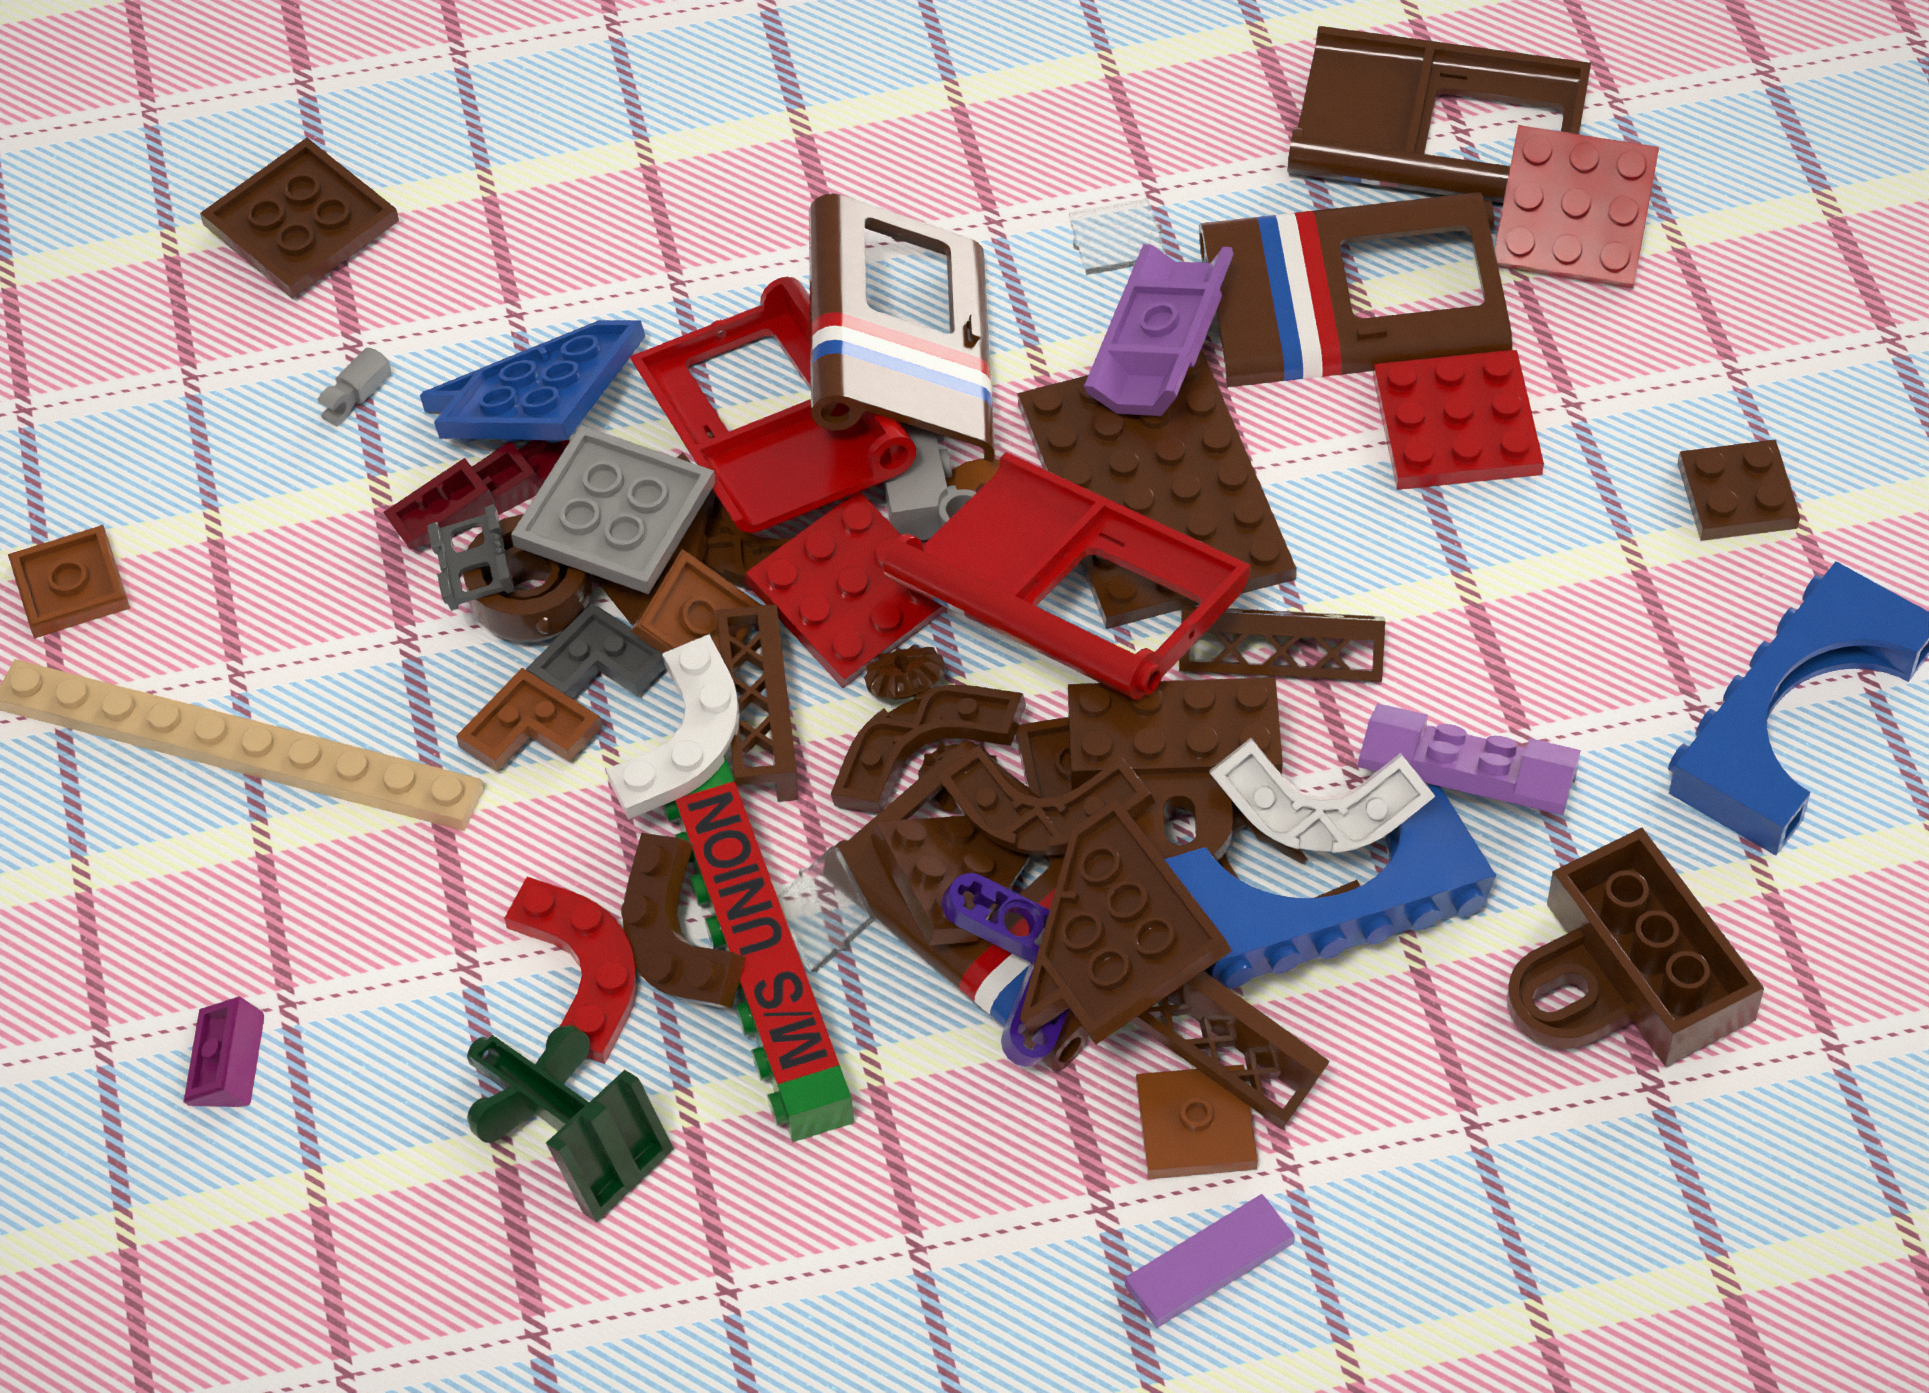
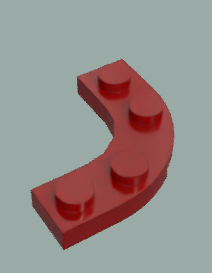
(596, 945)

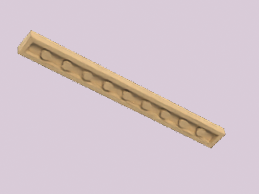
(240, 745)

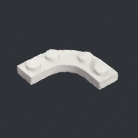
(697, 745)
(1320, 822)

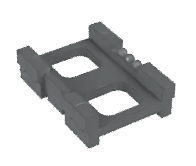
(454, 563)

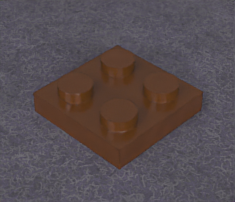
(1738, 490)

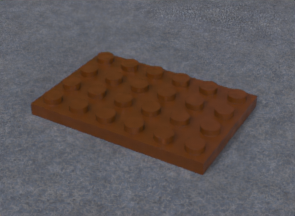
(1169, 467)

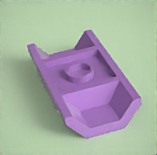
(1156, 331)
(1472, 764)

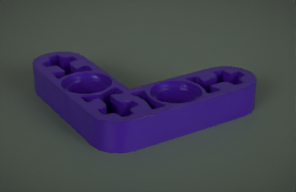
(994, 931)

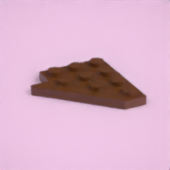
(1116, 930)

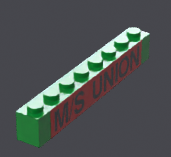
(773, 984)

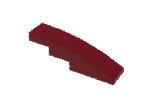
(464, 490)

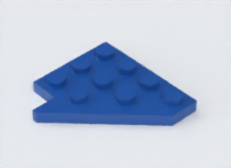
(538, 390)

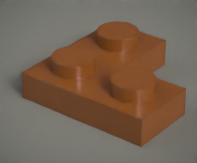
(526, 710)

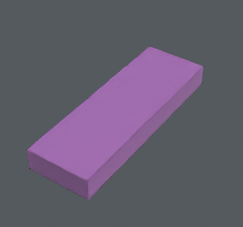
(1209, 1260)

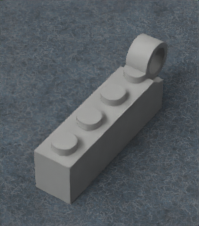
(919, 497)

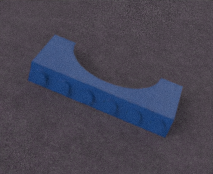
(1731, 763)
(1429, 877)

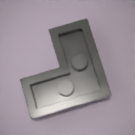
(595, 645)

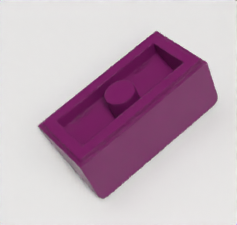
(224, 1054)

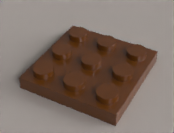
(299, 217)

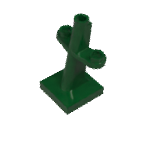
(599, 1144)

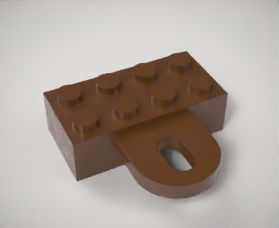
(1173, 745)
(1638, 954)

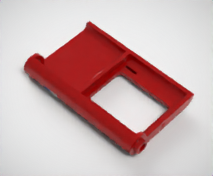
(785, 459)
(1027, 536)

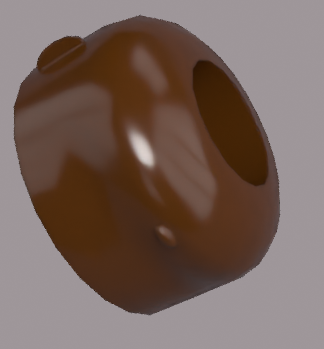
(530, 613)

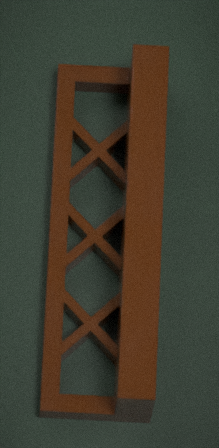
(1297, 625)
(774, 702)
(1246, 1030)

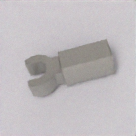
(354, 385)

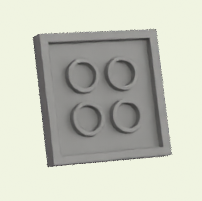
(614, 509)

